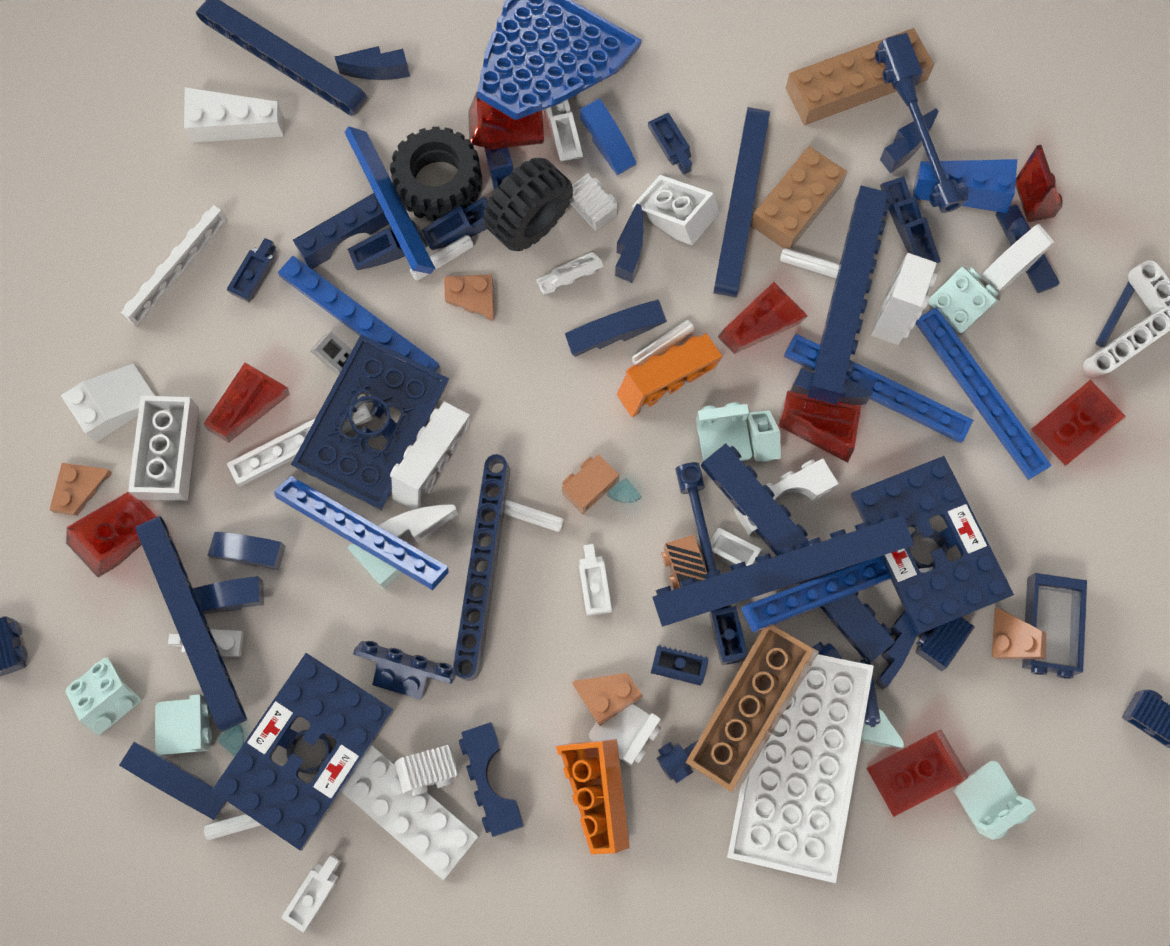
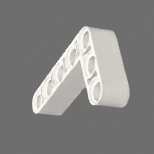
(1144, 331)

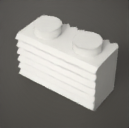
(593, 202)
(426, 769)

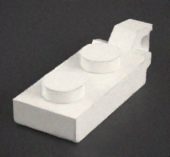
(569, 272)
(594, 583)
(228, 642)
(312, 894)

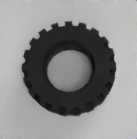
(433, 147)
(527, 204)

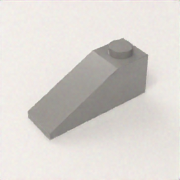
(332, 352)

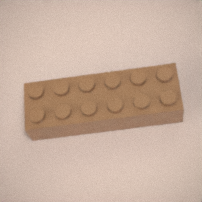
(846, 81)
(751, 707)

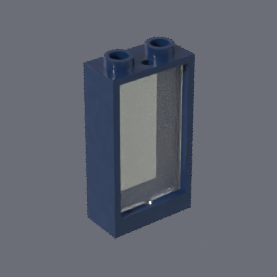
(1058, 609)

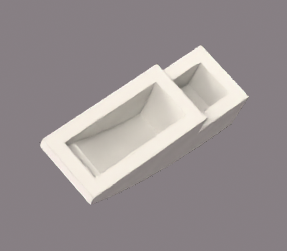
(564, 132)
(1018, 258)
(420, 521)
(734, 549)

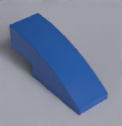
(607, 136)

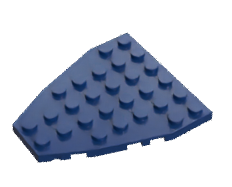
(549, 54)

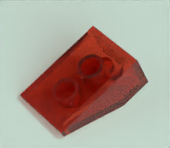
(497, 130)
(1038, 188)
(1078, 423)
(108, 533)
(917, 772)

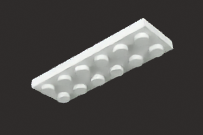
(414, 821)

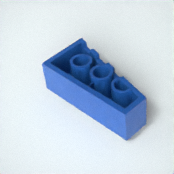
(987, 181)

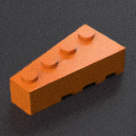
(667, 372)
(598, 792)

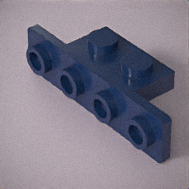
(1015, 227)
(402, 671)

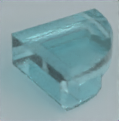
(624, 492)
(232, 739)

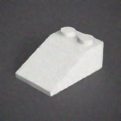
(678, 208)
(107, 401)

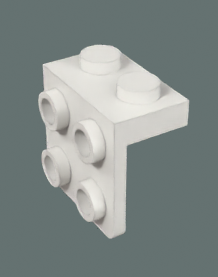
(631, 729)

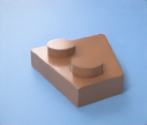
(471, 293)
(75, 487)
(1016, 638)
(607, 695)

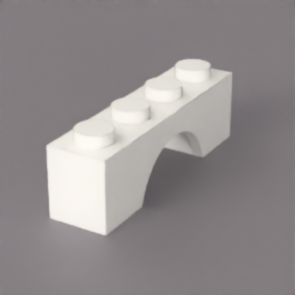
(811, 481)

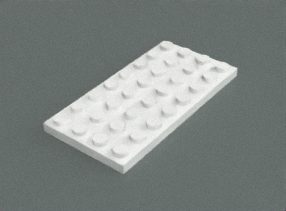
(802, 783)

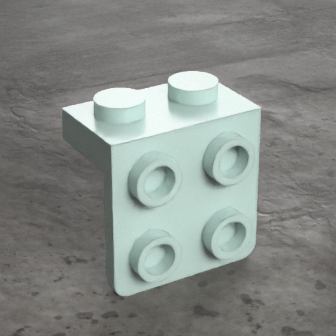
(964, 299)
(724, 426)
(101, 697)
(182, 726)
(992, 801)

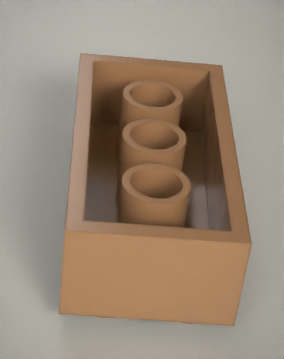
(798, 198)

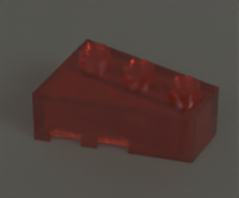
(764, 318)
(244, 402)
(821, 423)

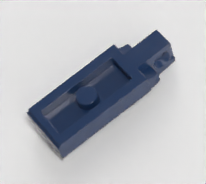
(671, 142)
(252, 271)

